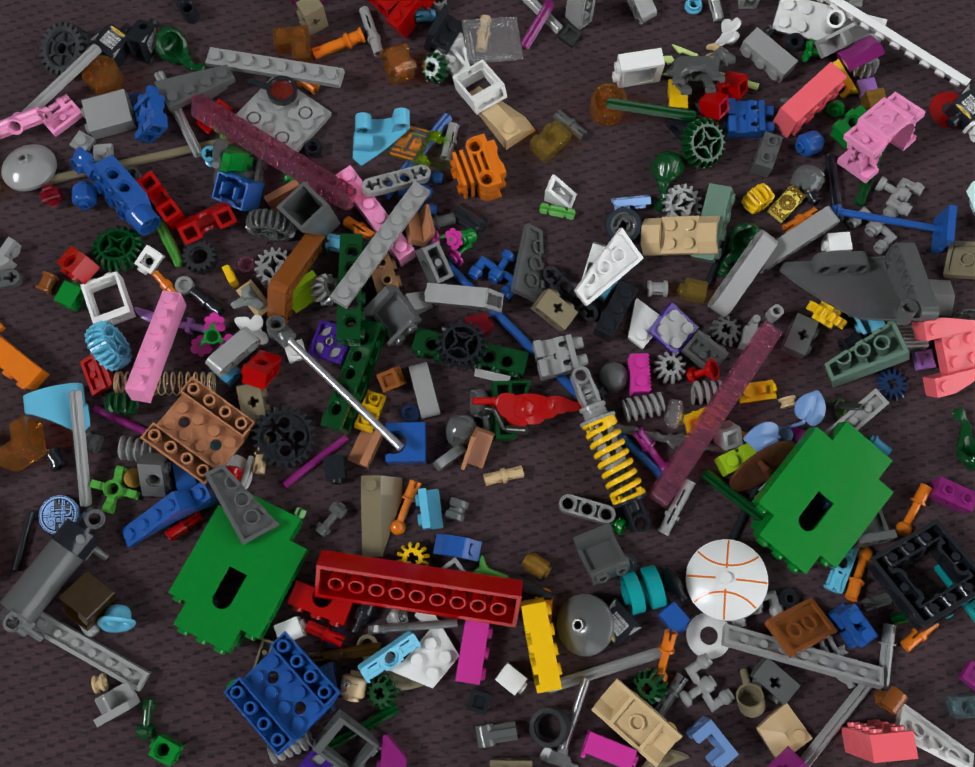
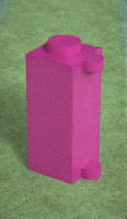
(609, 750)

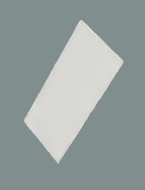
(491, 375)

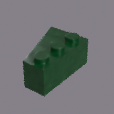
(496, 388)

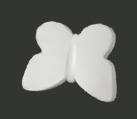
(729, 33)
(254, 325)

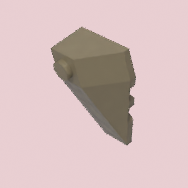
(379, 507)

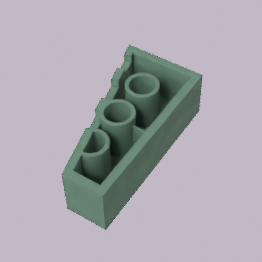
(717, 203)
(874, 353)

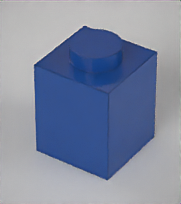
(674, 617)

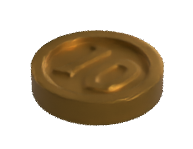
(131, 478)

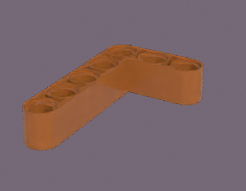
(291, 273)

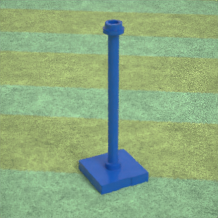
(942, 229)

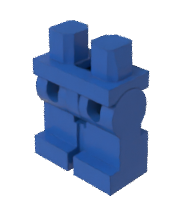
(150, 115)
(748, 119)
(853, 625)

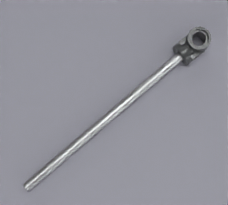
(285, 337)

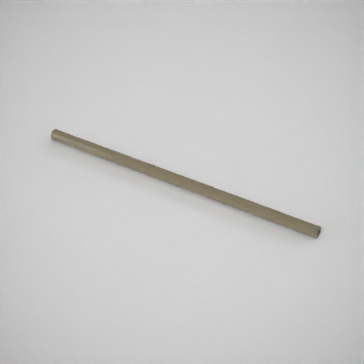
(138, 160)

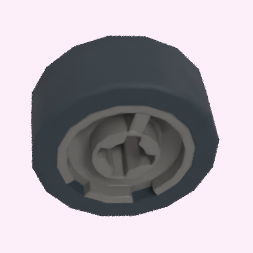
(626, 215)

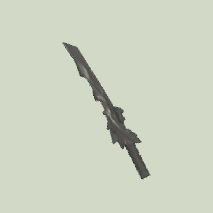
(672, 440)

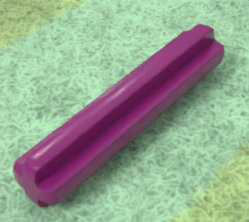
(537, 24)

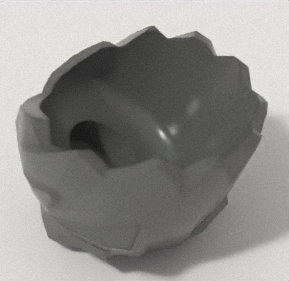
(808, 177)
(460, 429)

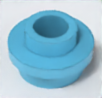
(693, 10)

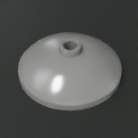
(29, 167)

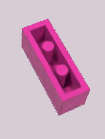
(473, 652)

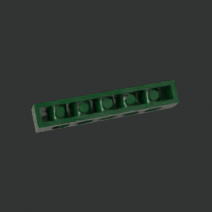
(350, 335)
(424, 338)
(356, 386)

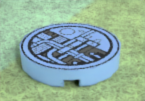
(56, 511)

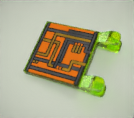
(413, 143)

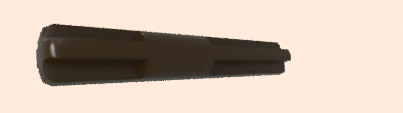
(345, 653)

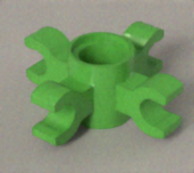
(110, 504)

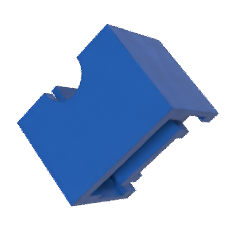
(237, 190)

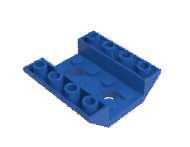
(273, 706)

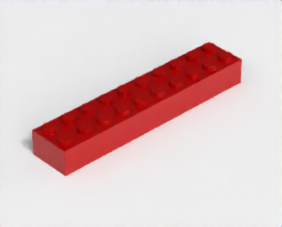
(418, 588)

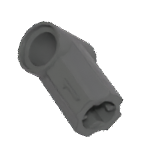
(495, 733)

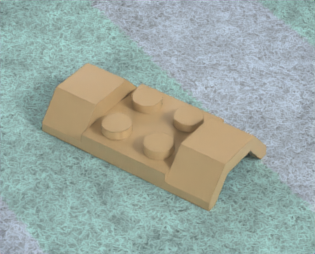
(679, 235)
(636, 722)

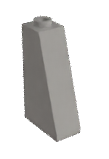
(464, 297)

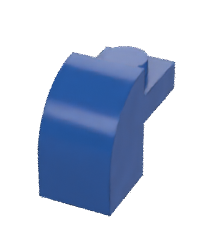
(457, 547)

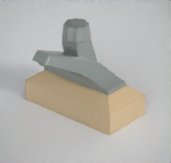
(251, 297)

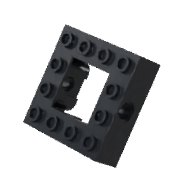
(960, 568)

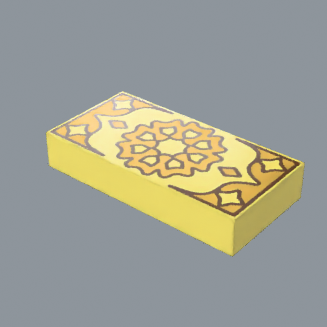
(786, 203)

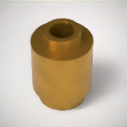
(536, 565)

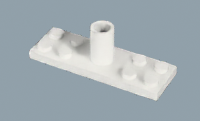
(813, 20)

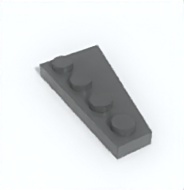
(180, 89)
(529, 266)
(241, 508)

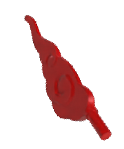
(527, 408)

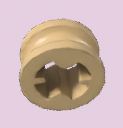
(787, 402)
(99, 683)

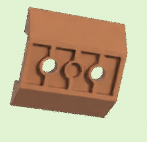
(210, 421)

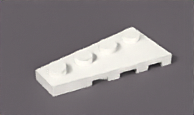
(610, 266)
(934, 739)

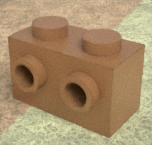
(385, 275)

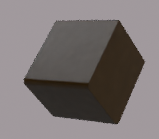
(87, 601)

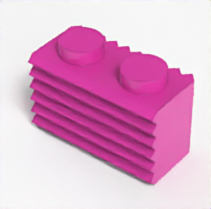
(639, 374)

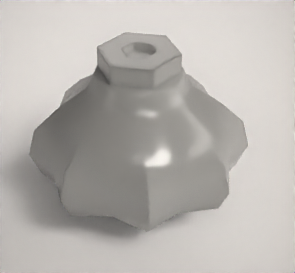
(397, 616)

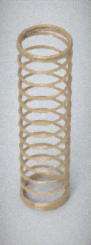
(211, 375)

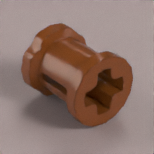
(47, 283)

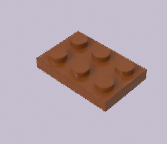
(800, 627)

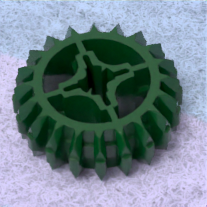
(694, 135)
(117, 249)

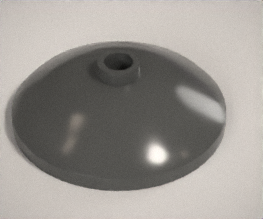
(595, 621)

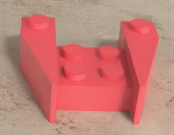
(955, 354)

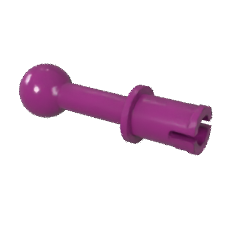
(648, 445)

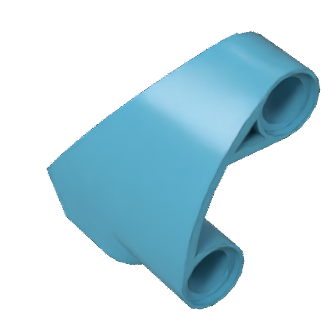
(377, 135)
(54, 404)

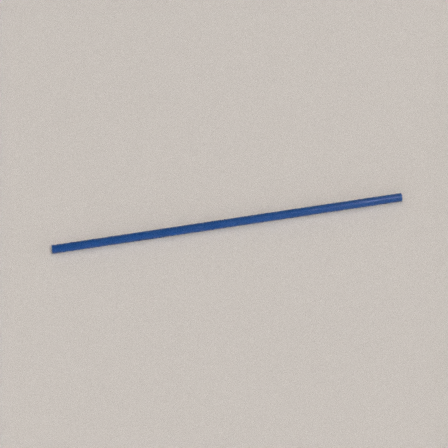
(563, 379)

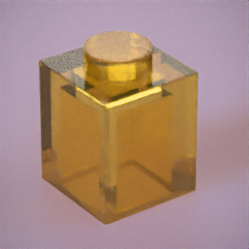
(693, 291)

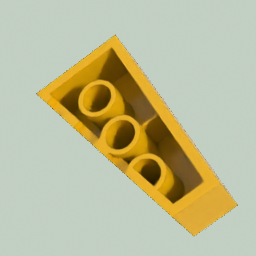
(540, 645)

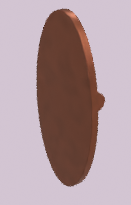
(760, 466)

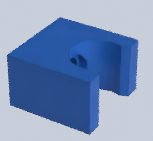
(415, 448)

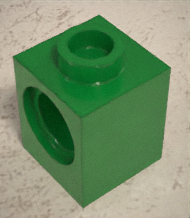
(70, 295)
(174, 745)

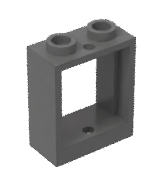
(321, 742)

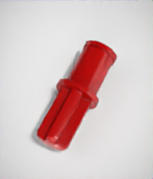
(183, 526)
(324, 633)

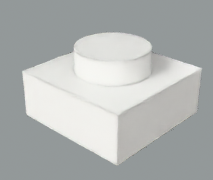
(292, 355)

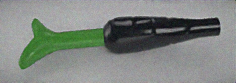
(527, 588)

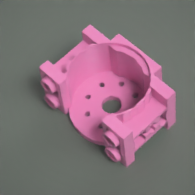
(885, 122)

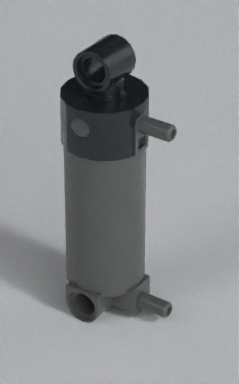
(49, 573)

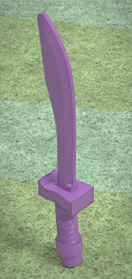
(189, 326)

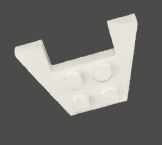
(431, 660)

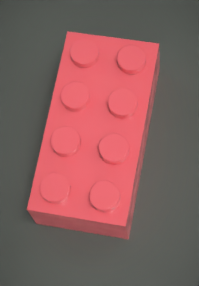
(809, 100)
(879, 741)

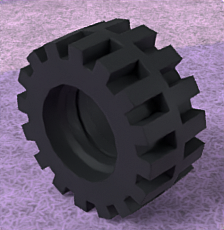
(203, 267)

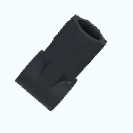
(187, 10)

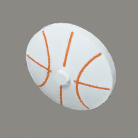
(727, 580)

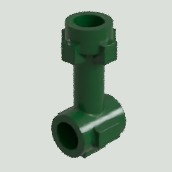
(146, 730)

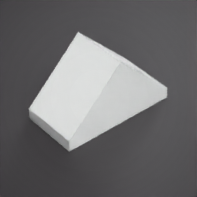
(559, 193)

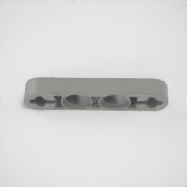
(394, 177)

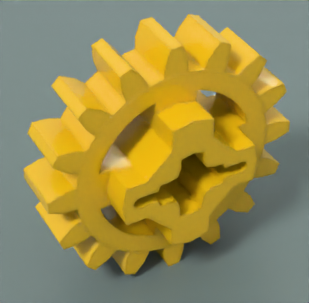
(826, 314)

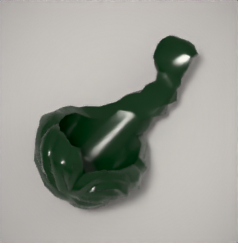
(173, 48)
(665, 169)
(737, 243)
(966, 441)

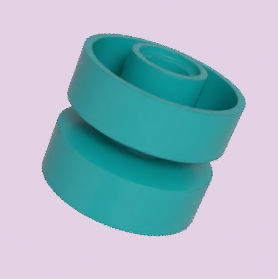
(647, 588)

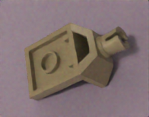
(960, 260)

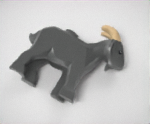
(700, 68)

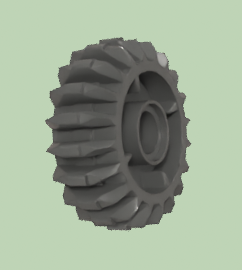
(270, 225)

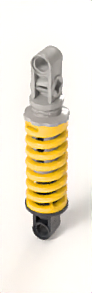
(600, 429)

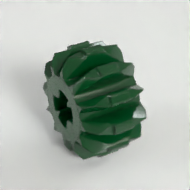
(435, 67)
(120, 404)
(383, 691)
(652, 693)

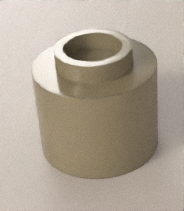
(750, 697)

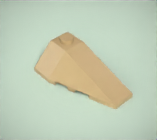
(505, 122)

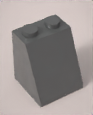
(309, 211)

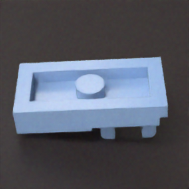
(637, 201)

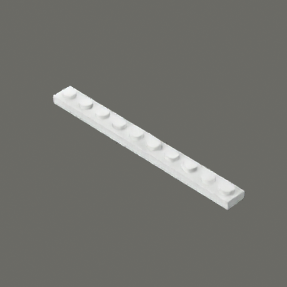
(896, 41)

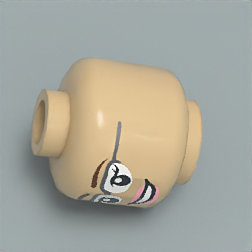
(353, 686)

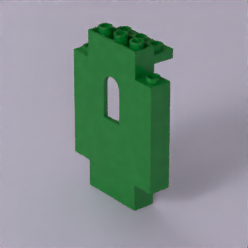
(842, 469)
(270, 569)

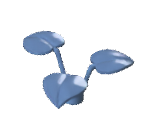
(808, 407)

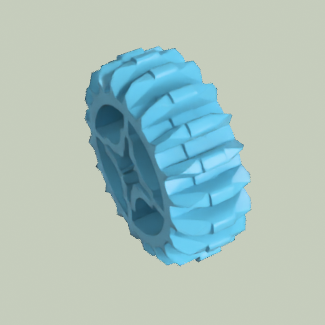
(108, 345)

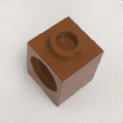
(391, 379)

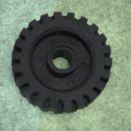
(63, 46)

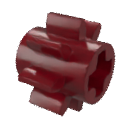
(51, 195)

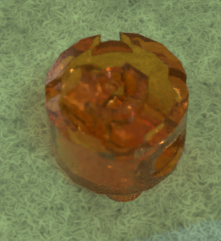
(398, 64)
(103, 76)
(597, 108)

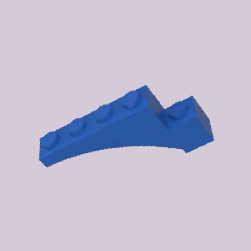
(167, 511)

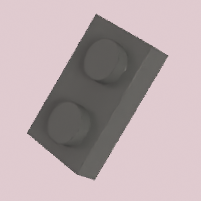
(702, 348)

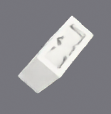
(638, 68)
(486, 97)
(116, 316)

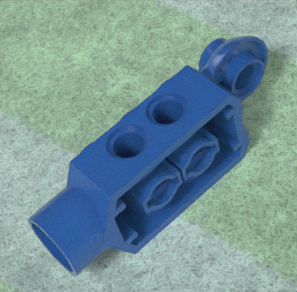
(118, 189)

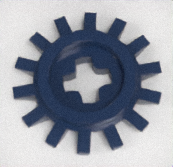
(884, 386)

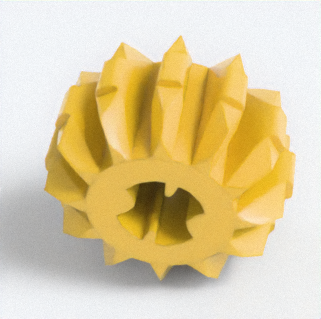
(758, 198)
(418, 553)

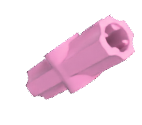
(26, 120)

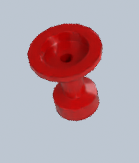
(710, 370)

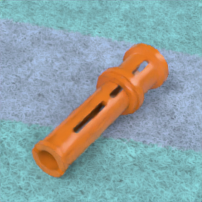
(347, 40)

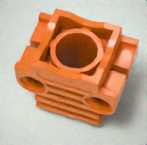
(479, 169)

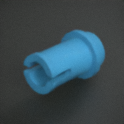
(425, 15)
(880, 444)

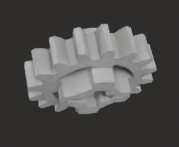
(677, 196)
(267, 264)

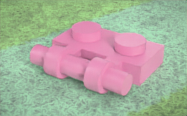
(63, 117)

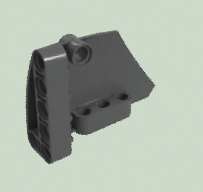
(869, 287)

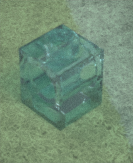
(954, 706)

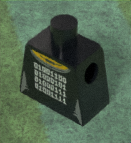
(141, 40)
(113, 42)
(962, 109)
(623, 623)

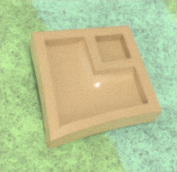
(782, 730)

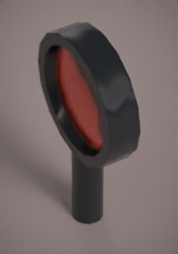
(280, 89)

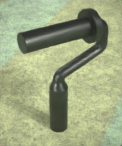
(485, 415)

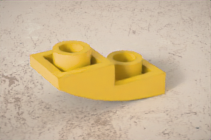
(675, 98)
(373, 403)

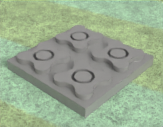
(290, 123)

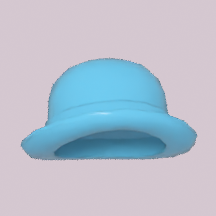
(116, 619)

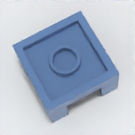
(723, 751)

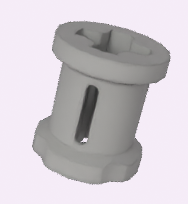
(657, 288)

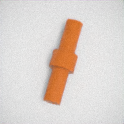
(165, 284)

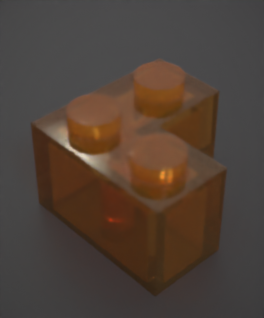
(294, 41)
(25, 446)

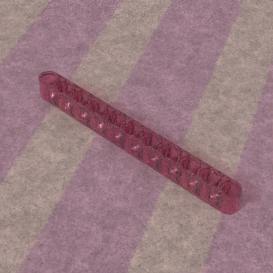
(273, 151)
(714, 413)

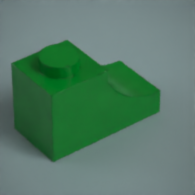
(236, 159)

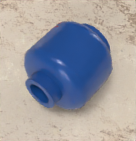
(810, 143)
(84, 195)

